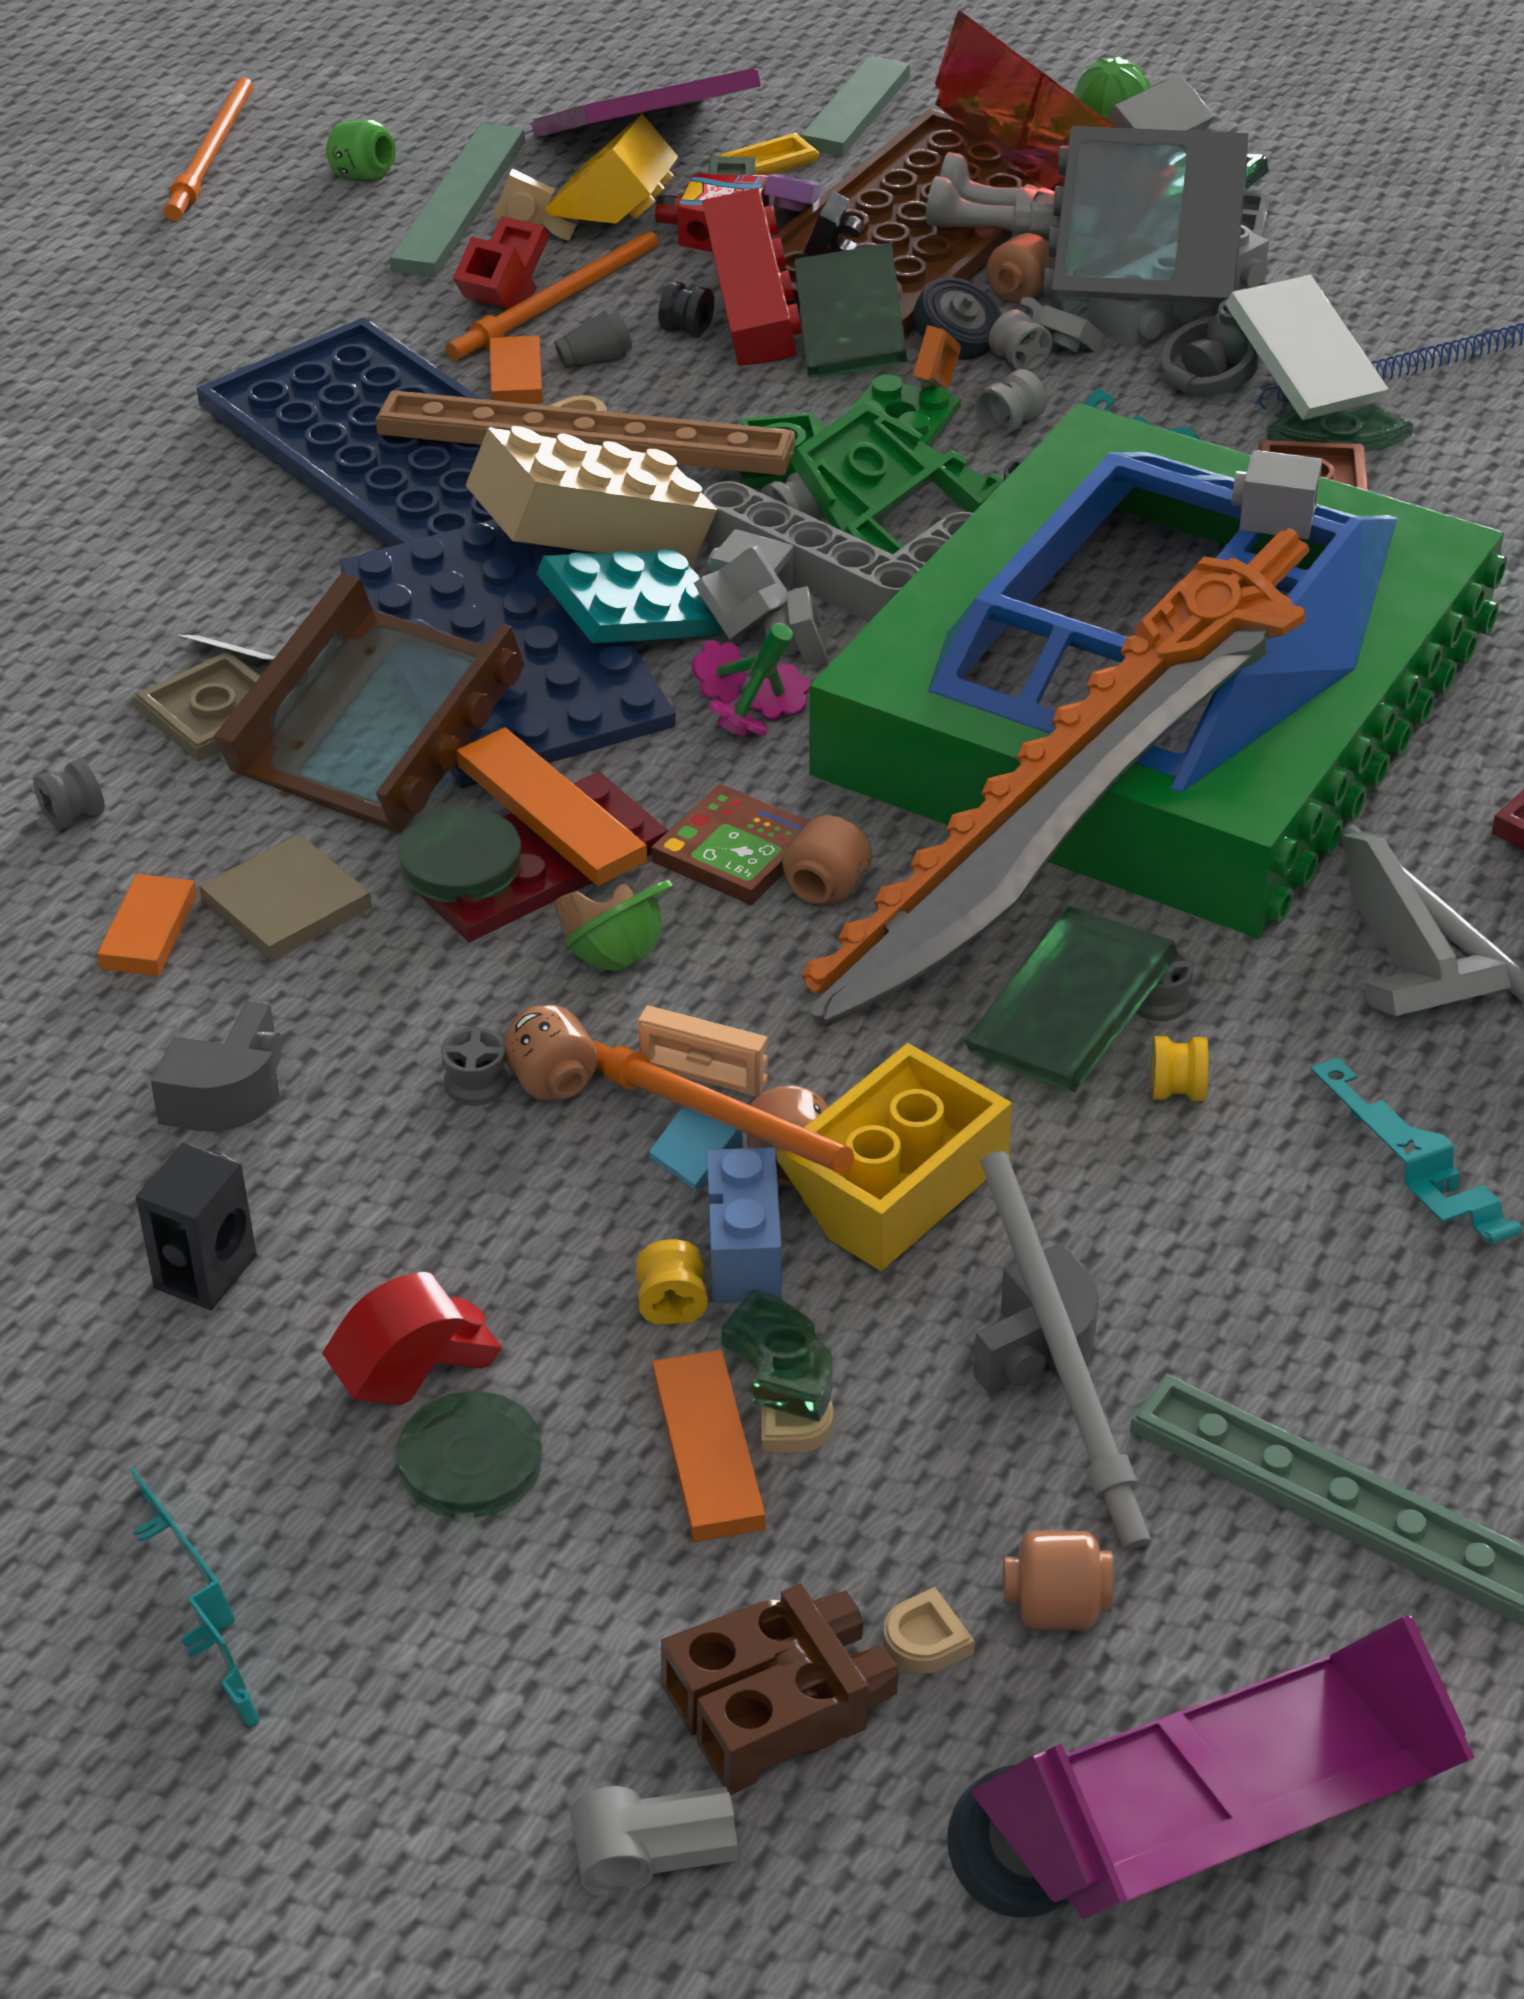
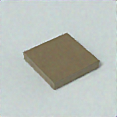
(197, 702)
(285, 897)

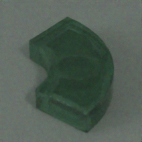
(1367, 426)
(785, 1351)

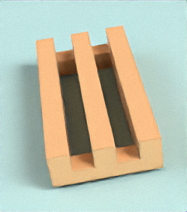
(704, 1050)

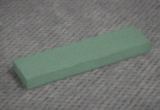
(856, 105)

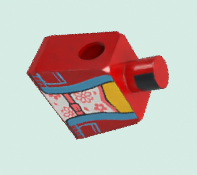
(688, 209)

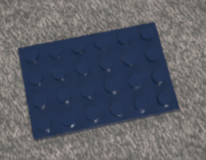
(570, 690)

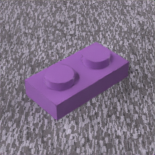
(792, 192)

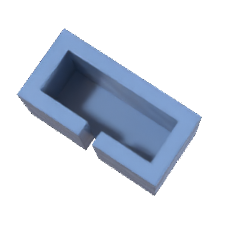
(744, 1223)

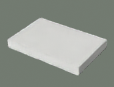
(1306, 347)

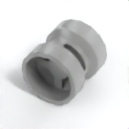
(1011, 402)

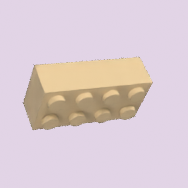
(588, 494)

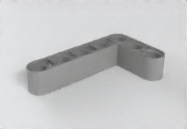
(825, 558)

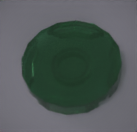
(460, 854)
(469, 1454)

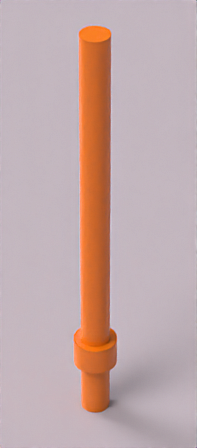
(187, 186)
(497, 326)
(633, 1071)

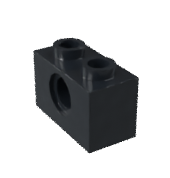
(196, 1225)

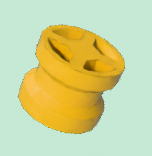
(1179, 1068)
(671, 1282)

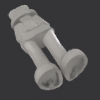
(961, 202)

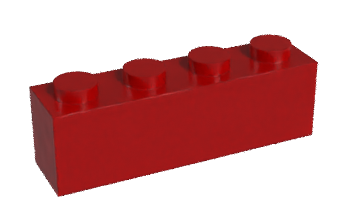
(750, 277)

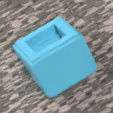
(685, 1145)

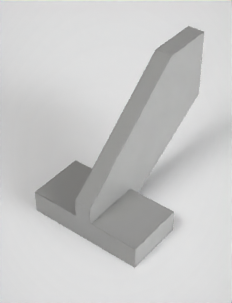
(1411, 936)

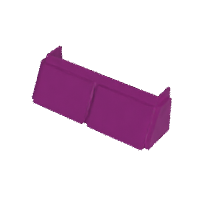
(1229, 1772)

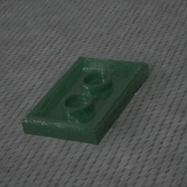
(850, 310)
(1071, 998)

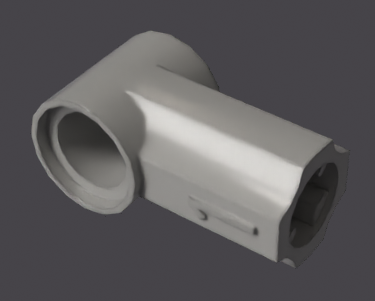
(631, 1838)

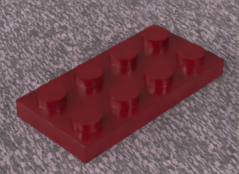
(543, 871)

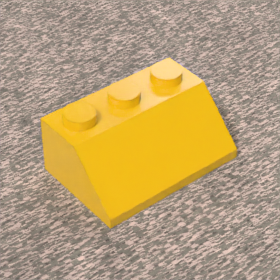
(618, 177)
(915, 1151)

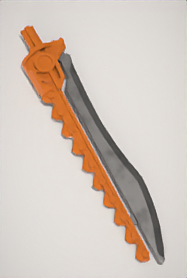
(994, 852)

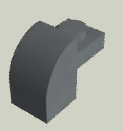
(220, 1084)
(1016, 1347)

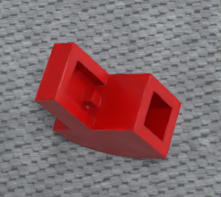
(502, 268)
(399, 1335)

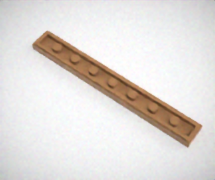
(687, 441)

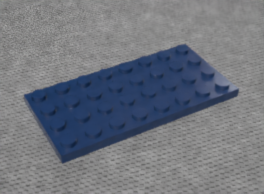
(317, 420)

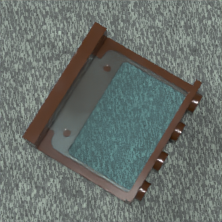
(366, 708)

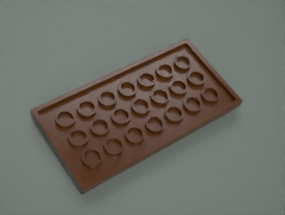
(892, 199)

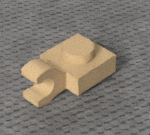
(525, 201)

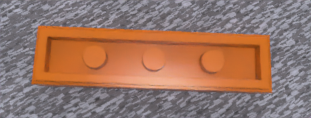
(552, 806)

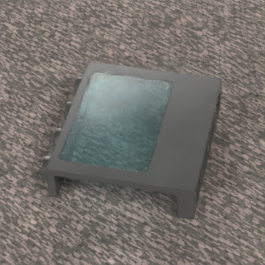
(1148, 215)

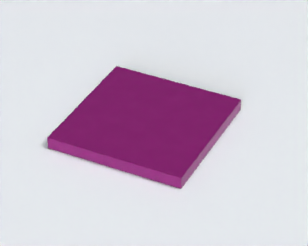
(645, 102)

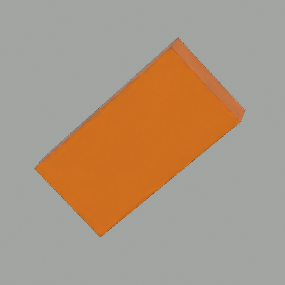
(937, 358)
(516, 369)
(147, 924)

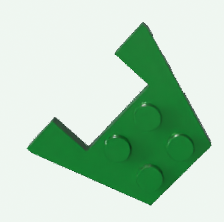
(875, 463)

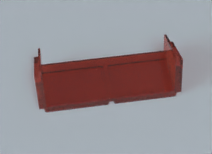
(1009, 102)

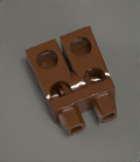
(774, 1681)

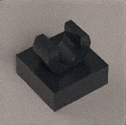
(830, 227)

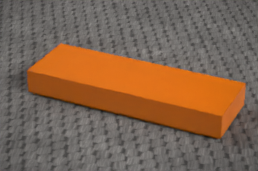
(708, 1446)

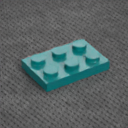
(629, 595)

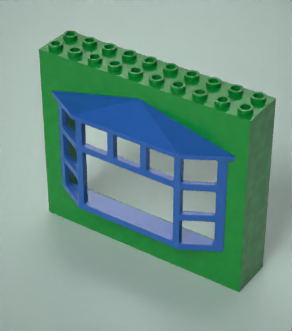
(1282, 743)

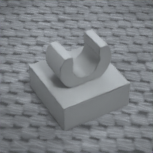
(805, 625)

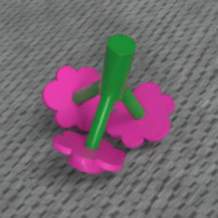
(770, 690)

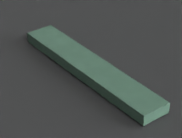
(457, 200)
(1336, 1495)

